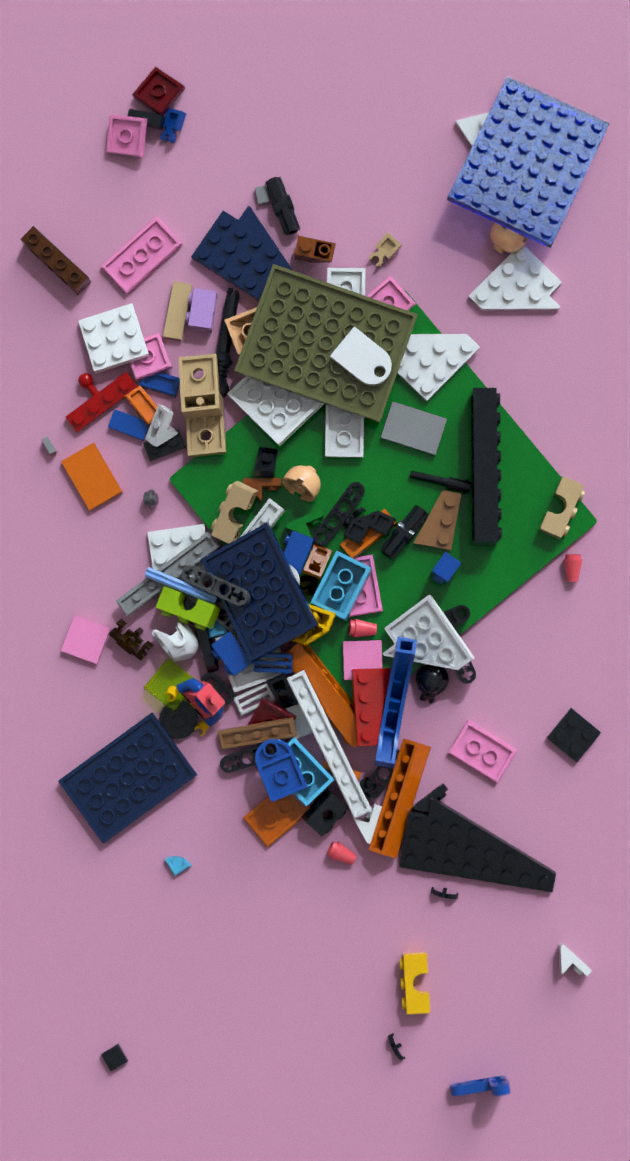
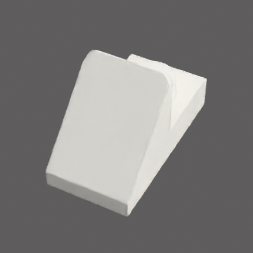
(159, 428)
(367, 828)
(567, 957)

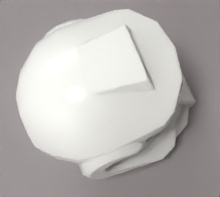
(180, 645)

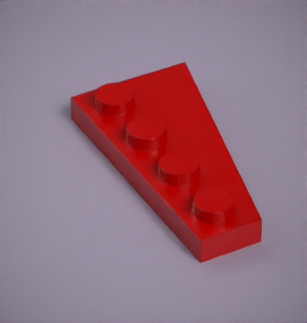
(369, 701)

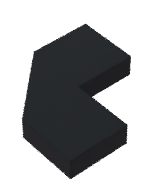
(375, 521)

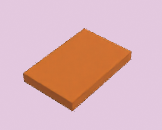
(91, 476)
(274, 818)

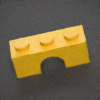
(414, 1001)

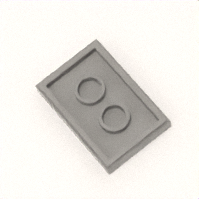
(413, 428)

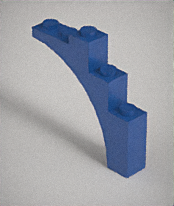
(395, 701)

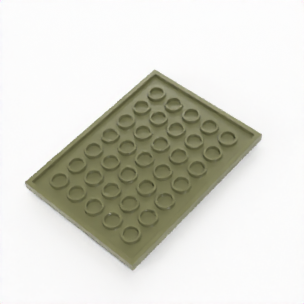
(303, 324)

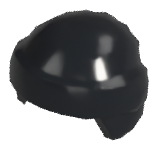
(431, 681)

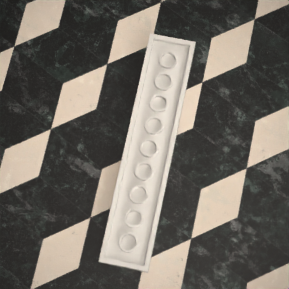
(343, 429)

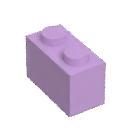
(202, 309)

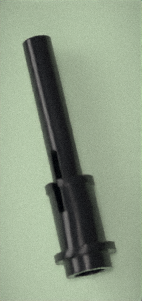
(451, 483)

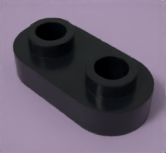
(220, 686)

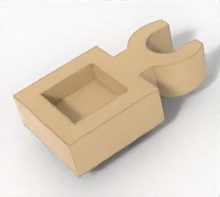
(386, 248)

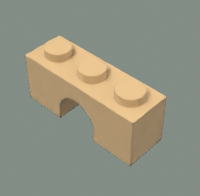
(556, 524)
(226, 527)

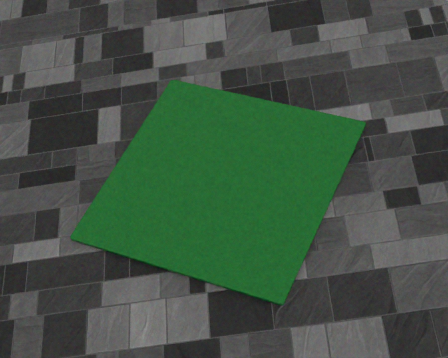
(485, 572)

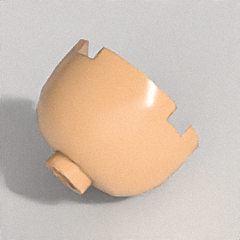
(506, 239)
(303, 481)

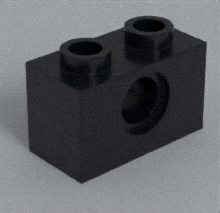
(326, 801)

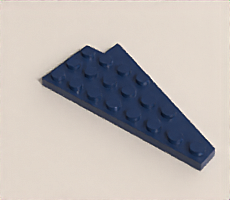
(240, 252)

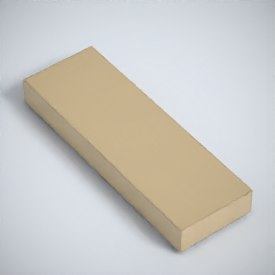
(177, 311)

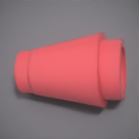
(572, 566)
(361, 628)
(339, 852)

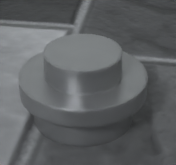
(150, 499)

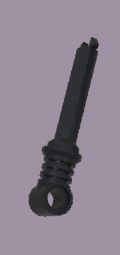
(224, 341)

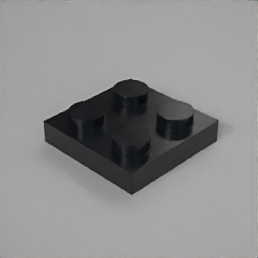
(573, 735)

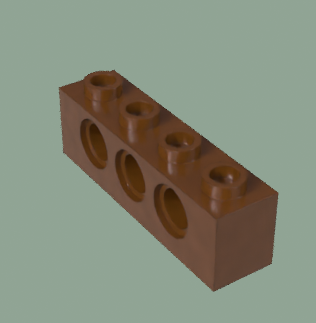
(55, 260)

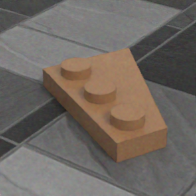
(441, 522)

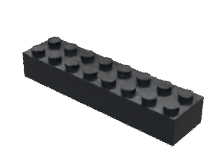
(484, 467)

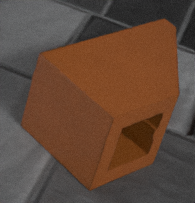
(314, 250)

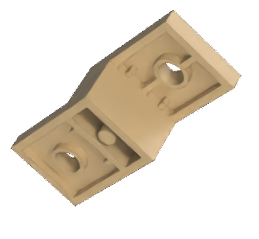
(202, 405)

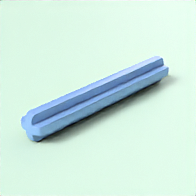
(180, 585)

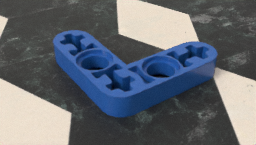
(498, 1085)

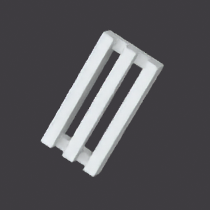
(240, 705)

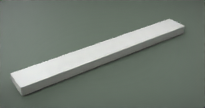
(329, 744)

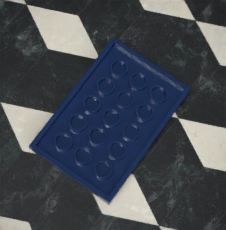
(277, 604)
(127, 777)

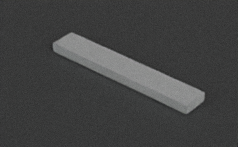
(149, 588)

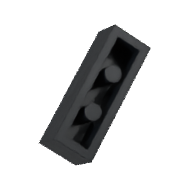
(153, 120)

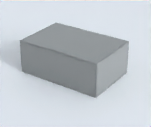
(262, 195)
(49, 446)

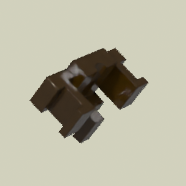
(127, 643)

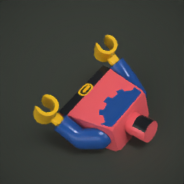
(202, 698)

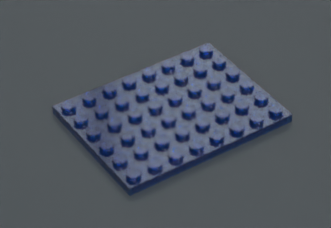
(528, 162)

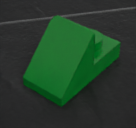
(300, 524)

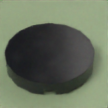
(180, 722)

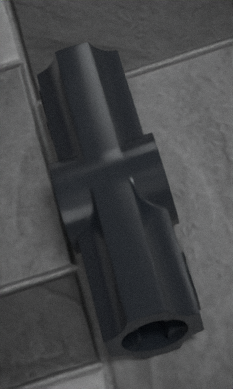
(282, 205)
(404, 532)

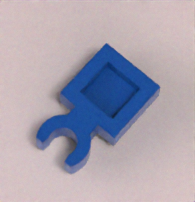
(173, 123)

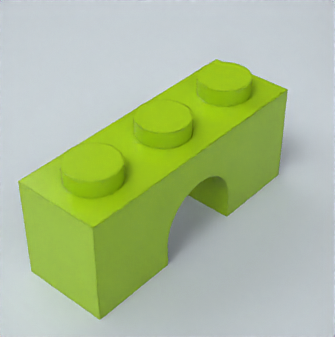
(172, 603)

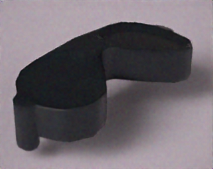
(352, 516)
(444, 895)
(395, 1047)

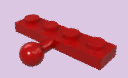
(100, 400)

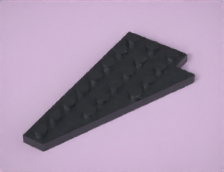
(459, 847)

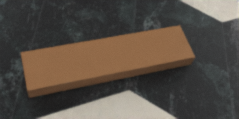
(257, 733)

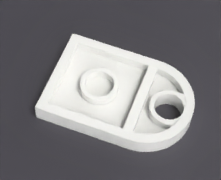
(361, 357)

